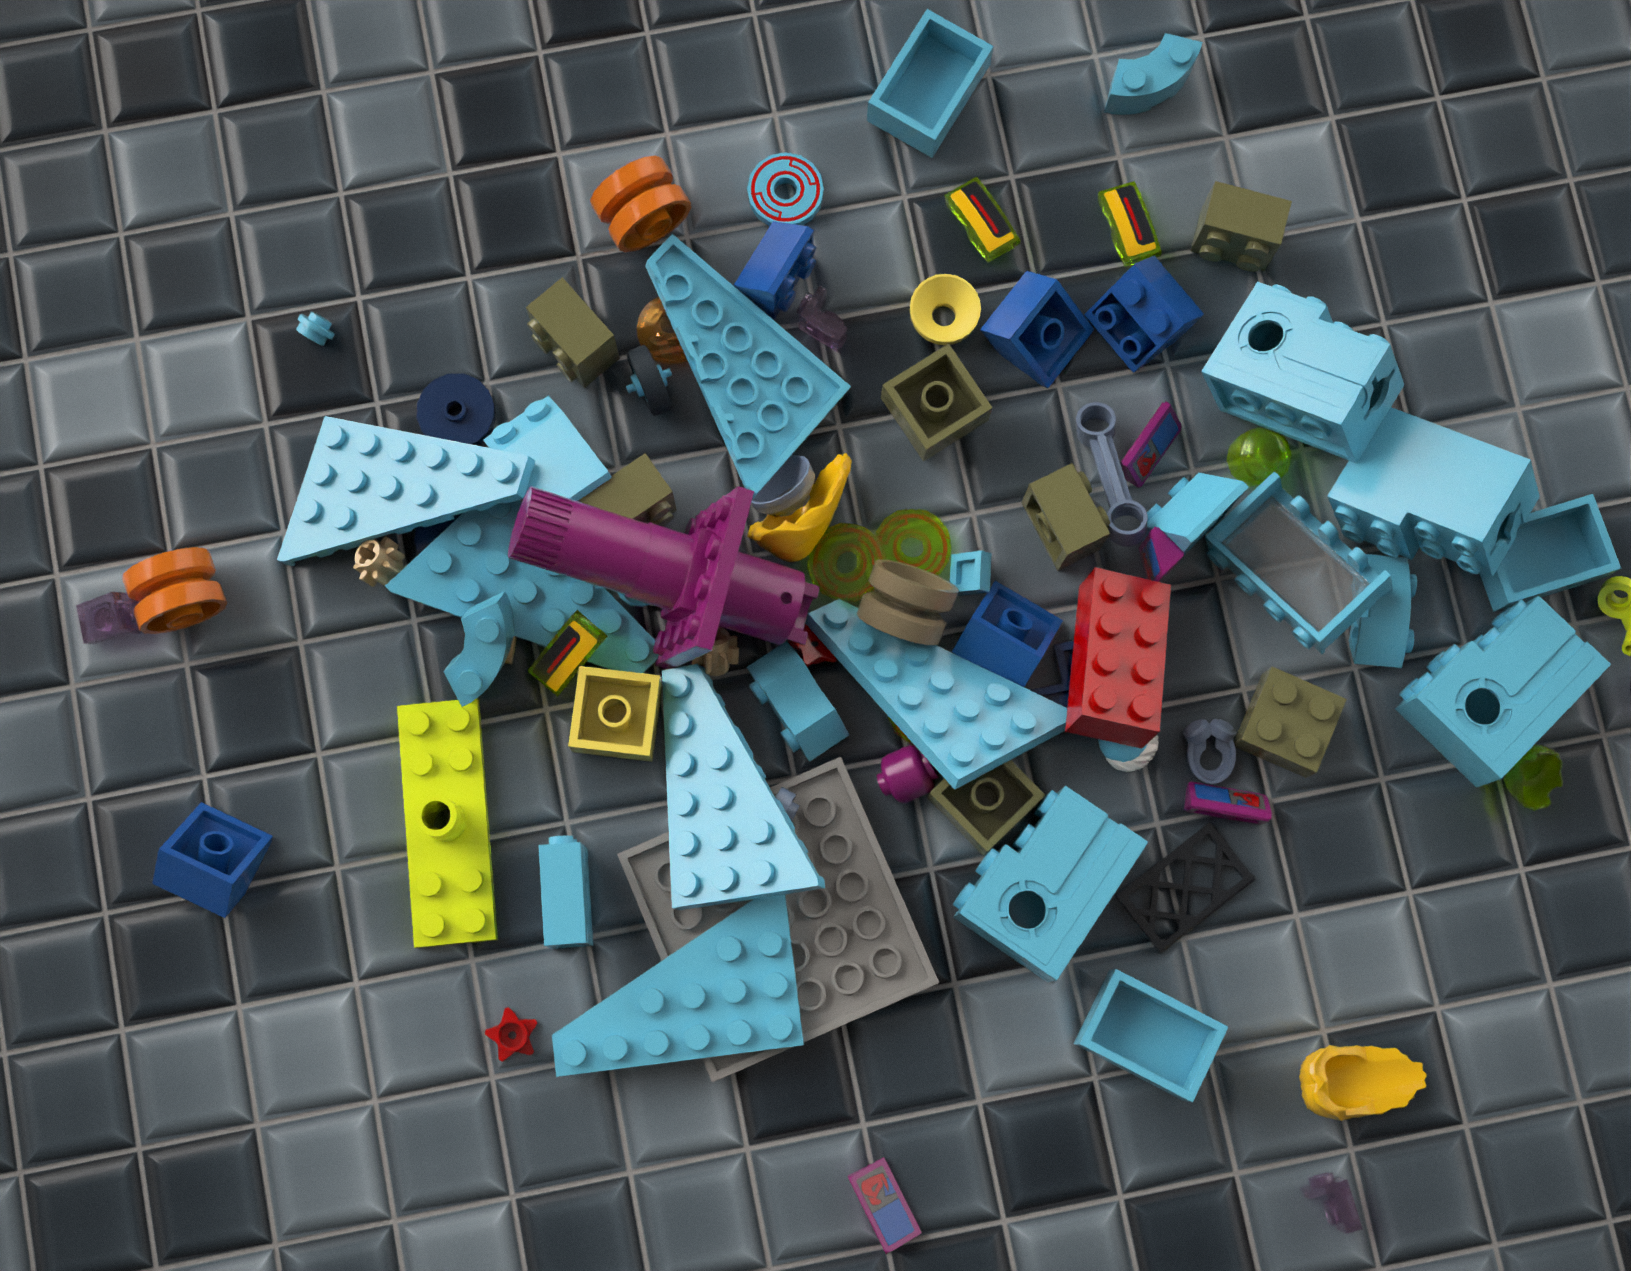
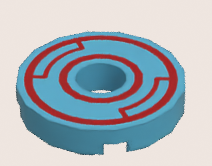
(787, 169)

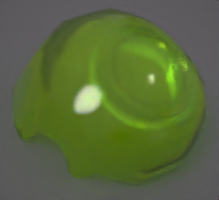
(1257, 455)
(1535, 777)

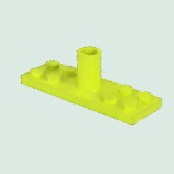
(452, 864)

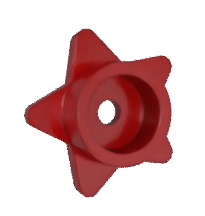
(812, 654)
(500, 1035)

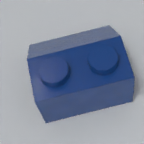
(1037, 327)
(1007, 634)
(211, 859)

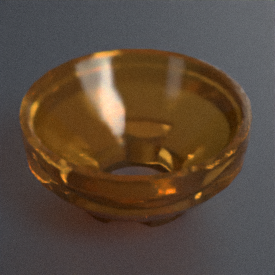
(661, 344)

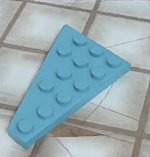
(751, 371)
(389, 481)
(473, 565)
(943, 703)
(723, 820)
(708, 999)

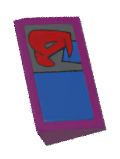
(1151, 445)
(1159, 554)
(1227, 803)
(884, 1205)

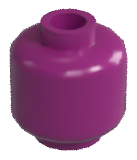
(906, 774)

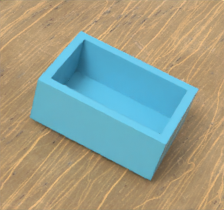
(929, 83)
(1553, 554)
(1151, 1035)

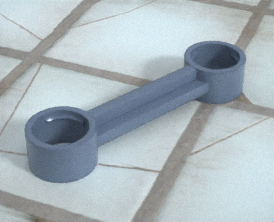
(1111, 473)

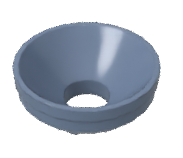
(787, 488)

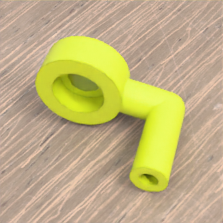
(1618, 607)

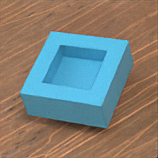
(971, 572)

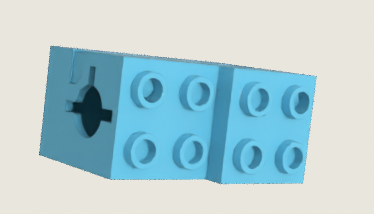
(1303, 373)
(1434, 494)
(1501, 690)
(1055, 885)

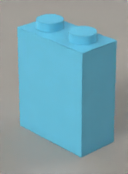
(565, 893)

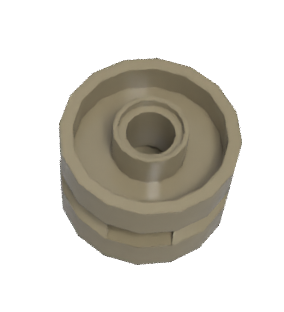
(907, 602)

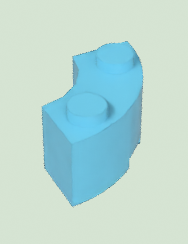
(1152, 78)
(1383, 631)
(485, 650)
(797, 701)

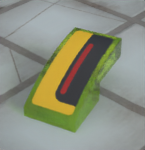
(983, 219)
(1130, 223)
(566, 652)

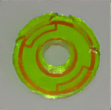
(919, 525)
(824, 557)

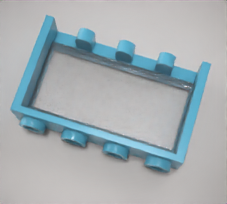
(1295, 564)

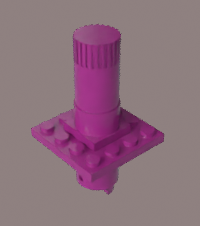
(690, 575)

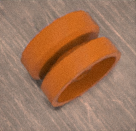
(640, 203)
(174, 590)

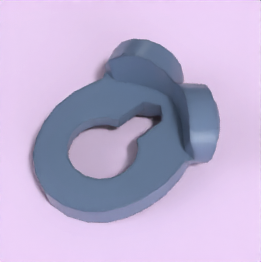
(1196, 735)

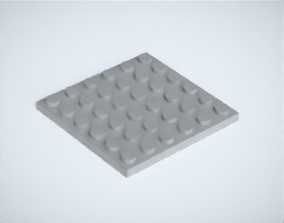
(848, 940)

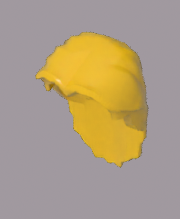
(798, 534)
(1358, 1081)

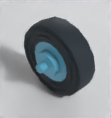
(649, 380)

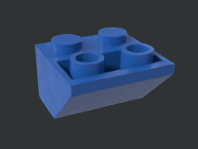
(777, 266)
(1143, 313)

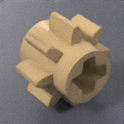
(378, 561)
(722, 655)

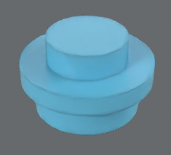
(315, 328)

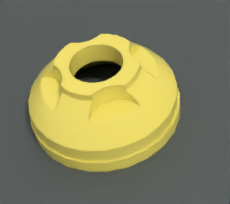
(949, 292)

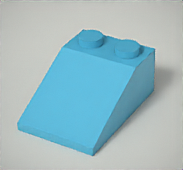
(560, 453)
(1195, 508)

